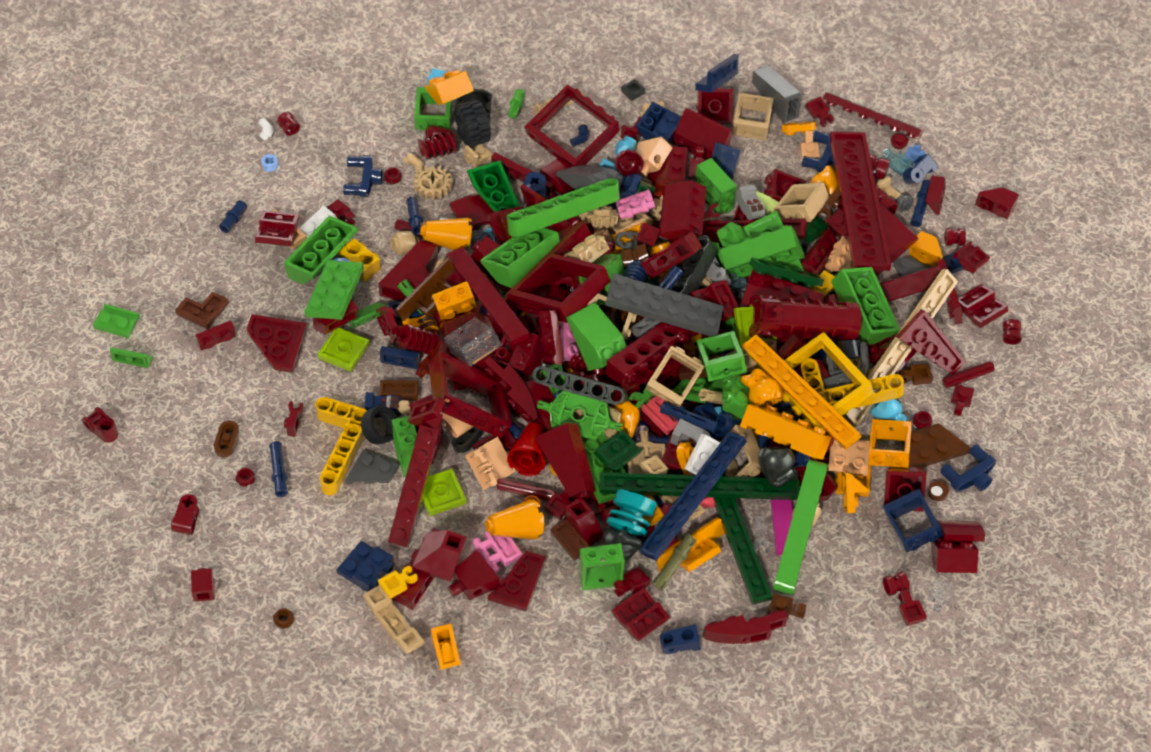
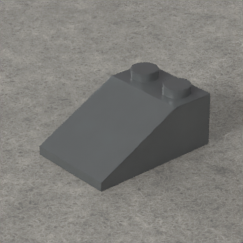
(585, 175)

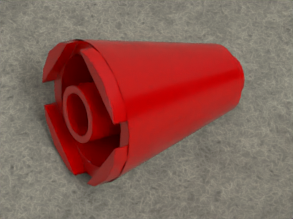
(526, 453)

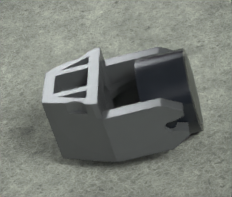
(852, 349)

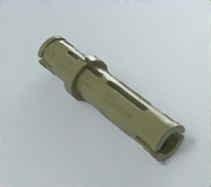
(679, 554)

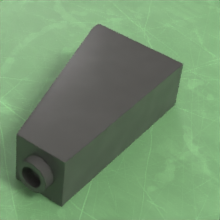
(785, 96)

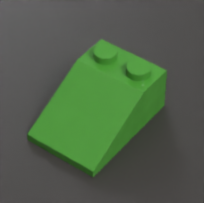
(595, 336)

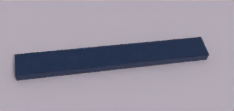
(692, 496)

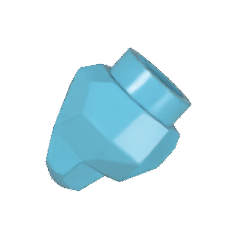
(626, 144)

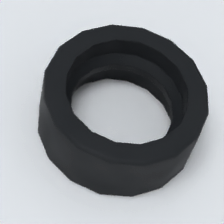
(368, 428)

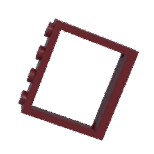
(553, 107)
(523, 299)
(495, 423)

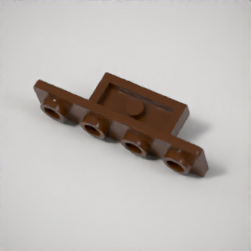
(421, 297)

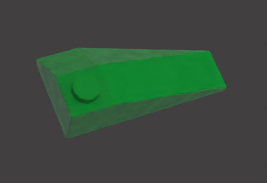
(493, 186)

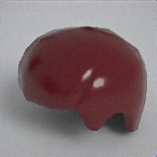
(629, 163)

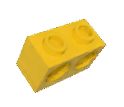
(358, 252)

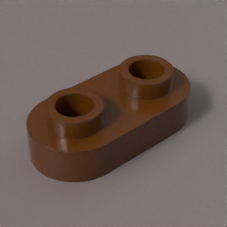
(226, 440)

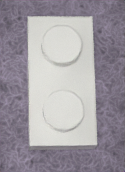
(310, 226)
(701, 453)

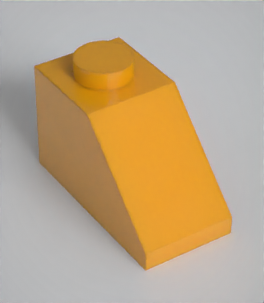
(926, 249)

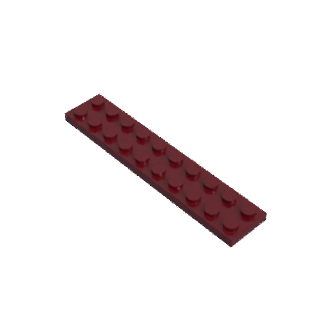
(859, 201)

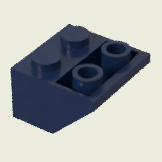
(658, 123)

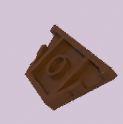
(934, 445)

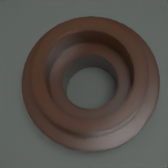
(283, 613)

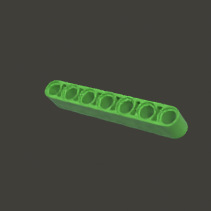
(563, 207)
(800, 527)

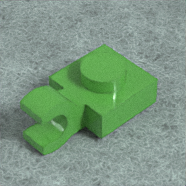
(642, 398)

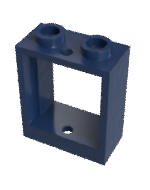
(905, 505)

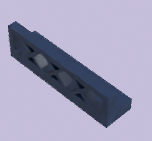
(719, 75)

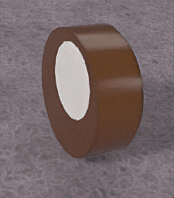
(938, 491)

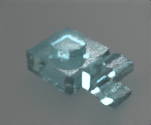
(898, 162)
(737, 282)

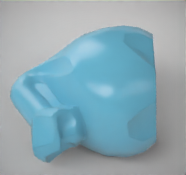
(888, 410)

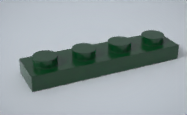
(792, 274)

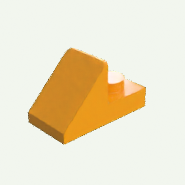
(850, 486)
(445, 646)

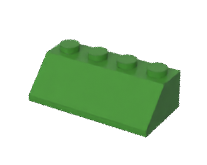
(775, 247)
(318, 248)
(519, 255)
(862, 287)

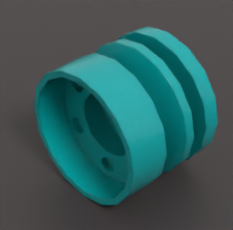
(631, 513)

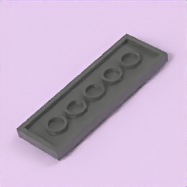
(664, 305)

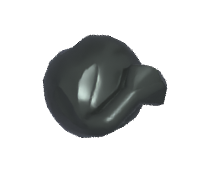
(777, 465)
(629, 543)

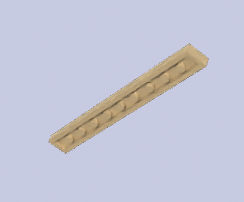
(898, 350)

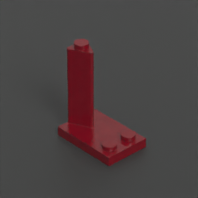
(920, 282)

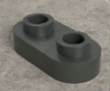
(465, 441)

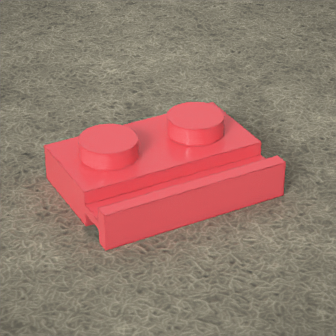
(663, 421)

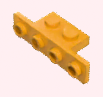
(702, 550)

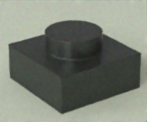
(633, 89)

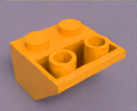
(449, 87)

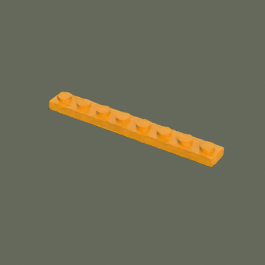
(801, 392)

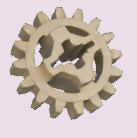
(441, 185)
(601, 217)

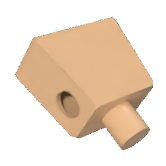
(653, 154)

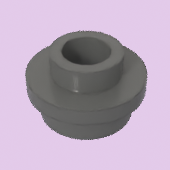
(904, 203)

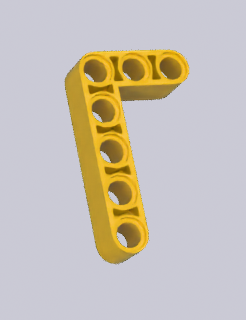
(881, 383)
(352, 427)

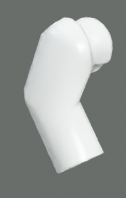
(267, 130)

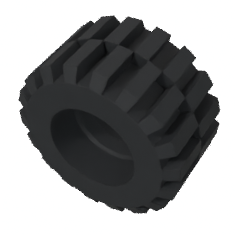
(472, 123)

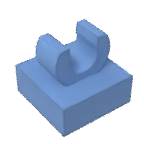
(914, 152)

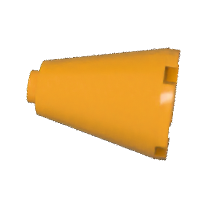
(448, 233)
(517, 521)

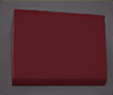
(716, 105)

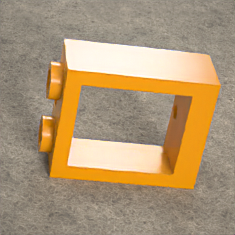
(891, 458)

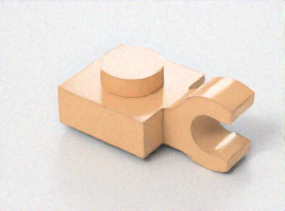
(809, 148)

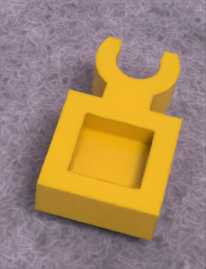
(396, 583)

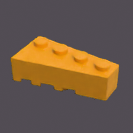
(786, 430)

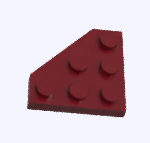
(277, 340)

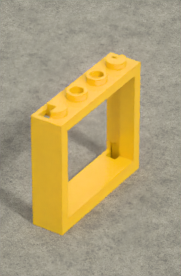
(848, 402)

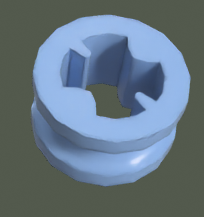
(268, 166)

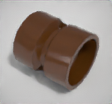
(640, 253)

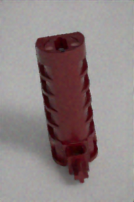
(804, 318)

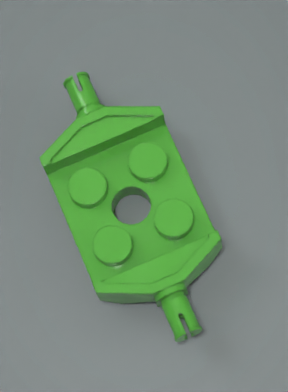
(595, 418)

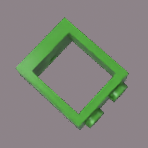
(424, 121)
(718, 185)
(715, 368)
(404, 439)
(592, 557)

